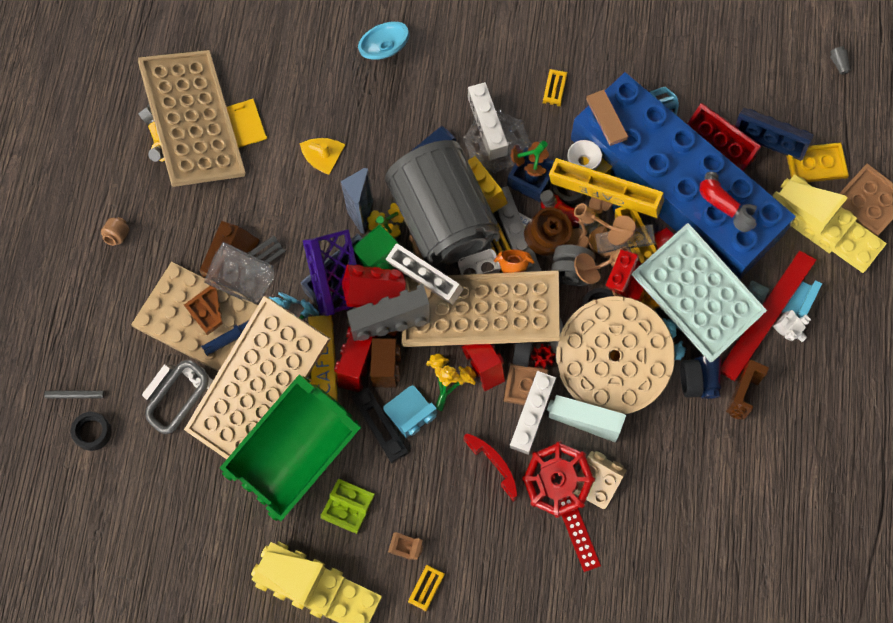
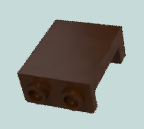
(753, 373)

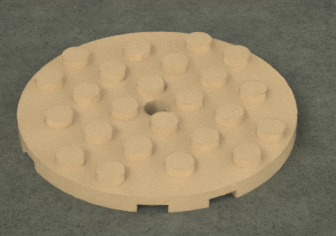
(644, 351)

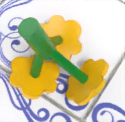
(379, 218)

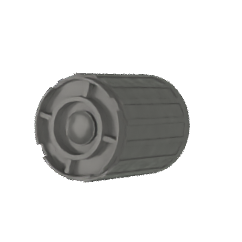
(442, 203)

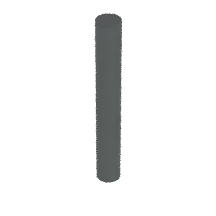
(74, 394)

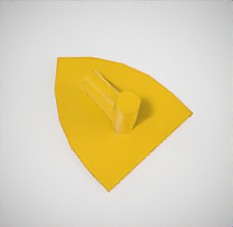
(322, 153)

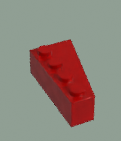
(353, 362)

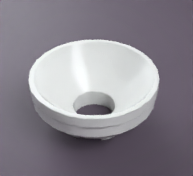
(585, 149)

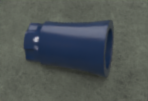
(711, 377)

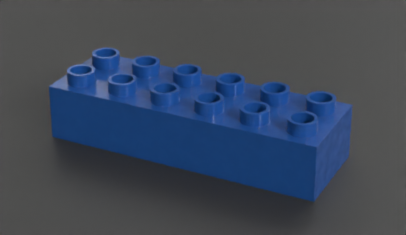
(674, 160)

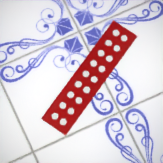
(580, 538)

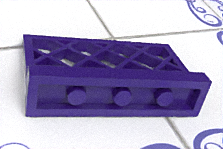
(318, 271)

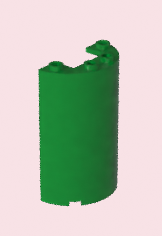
(291, 446)

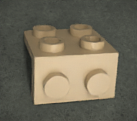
(607, 476)

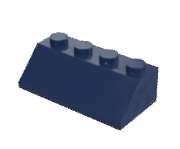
(774, 134)

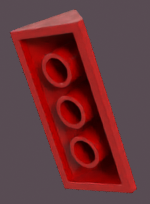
(724, 137)

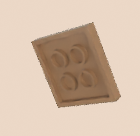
(870, 199)

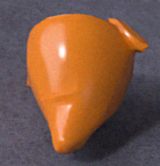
(514, 260)

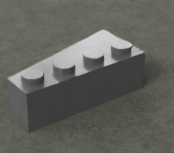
(390, 314)

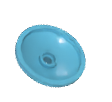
(383, 40)

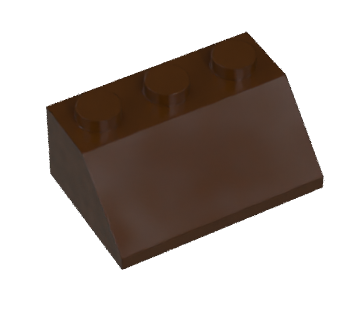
(231, 235)

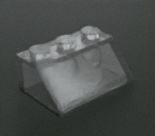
(239, 274)

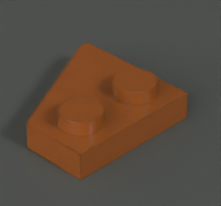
(206, 309)

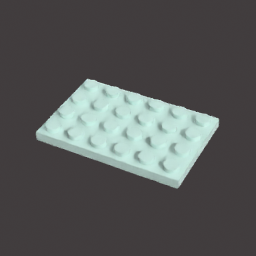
(699, 292)

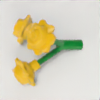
(448, 375)

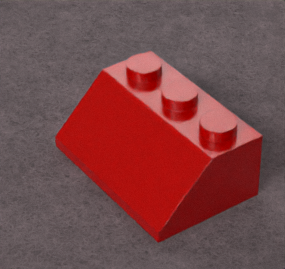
(370, 285)

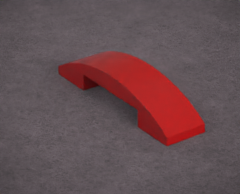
(478, 445)

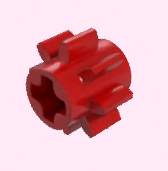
(547, 353)

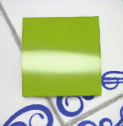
(347, 506)

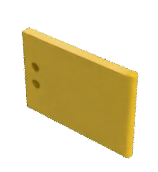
(246, 123)

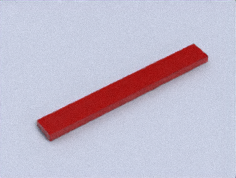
(774, 305)

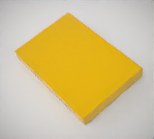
(820, 163)

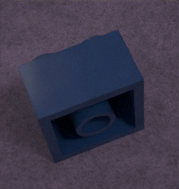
(530, 185)

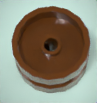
(547, 231)

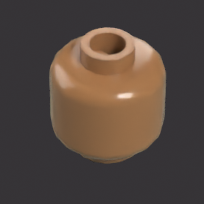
(115, 231)

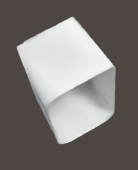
(481, 257)

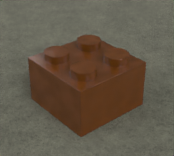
(384, 360)

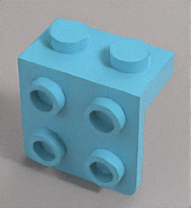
(410, 411)

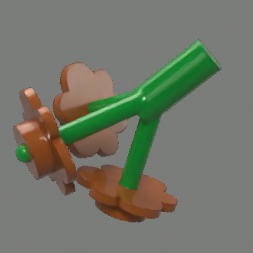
(536, 154)

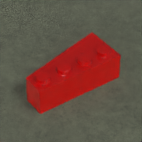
(485, 364)

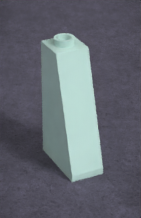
(587, 417)

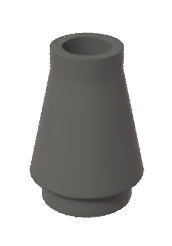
(840, 59)

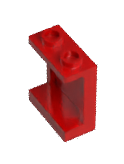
(622, 281)

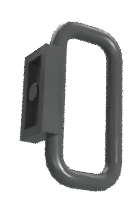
(161, 385)

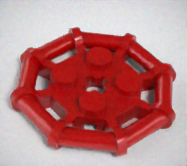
(568, 483)

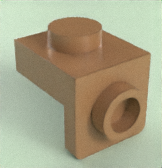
(405, 546)

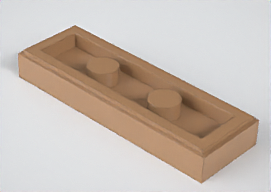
(607, 117)

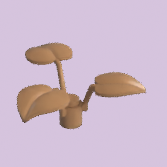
(620, 232)
(585, 264)

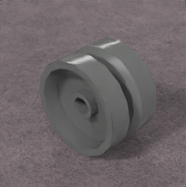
(564, 263)

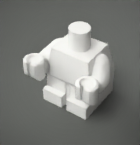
(791, 326)

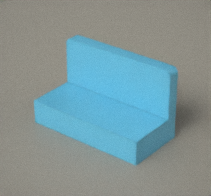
(803, 298)

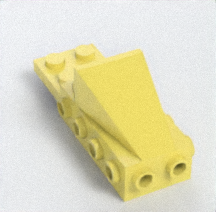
(828, 224)
(313, 586)

